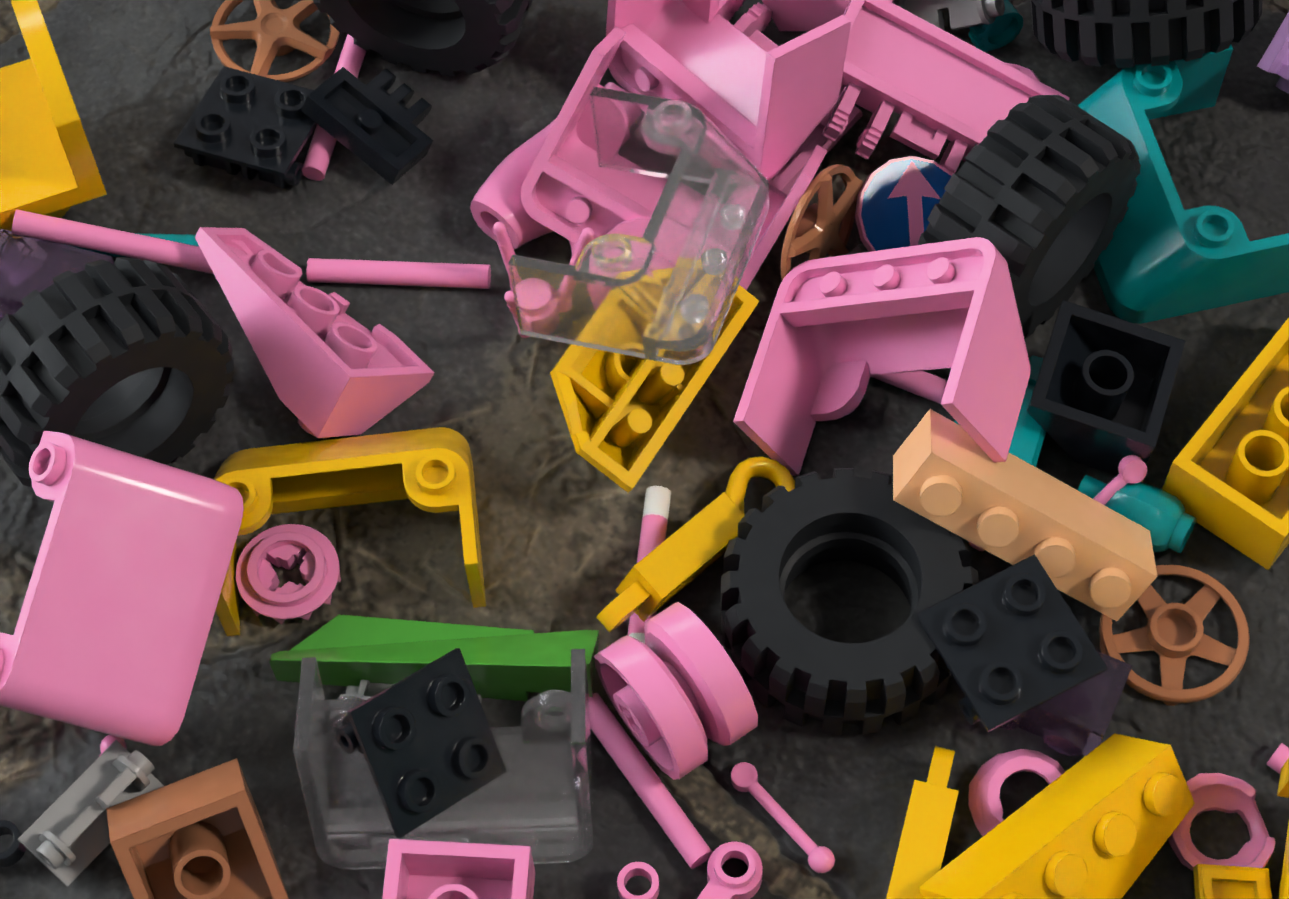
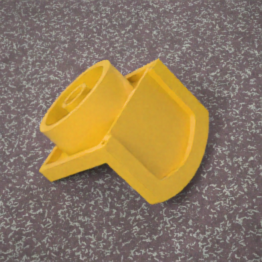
(42, 139)

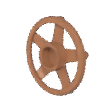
(275, 34)
(819, 225)
(1177, 633)

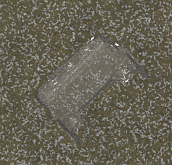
(675, 284)
(536, 803)

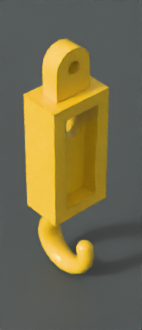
(690, 548)
(924, 829)

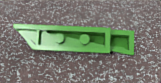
(386, 650)

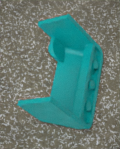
(1166, 256)

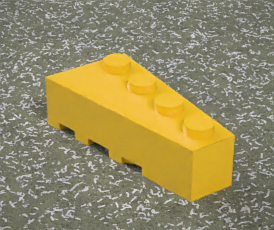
(1080, 833)

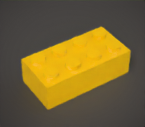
(1238, 460)

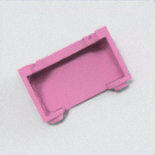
(118, 590)

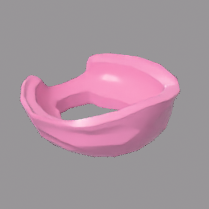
(986, 784)
(1226, 795)

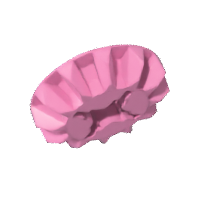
(286, 547)

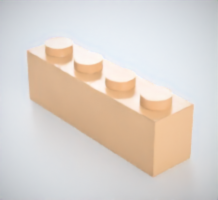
(1022, 513)

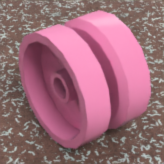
(676, 690)

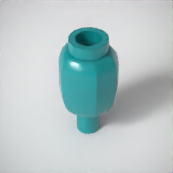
(1150, 508)

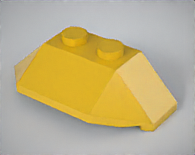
(629, 405)

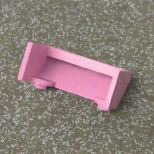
(753, 96)
(573, 193)
(882, 316)

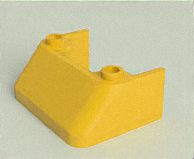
(419, 465)

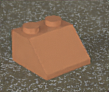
(196, 840)

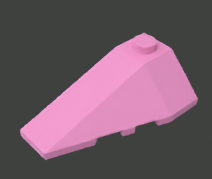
(314, 354)

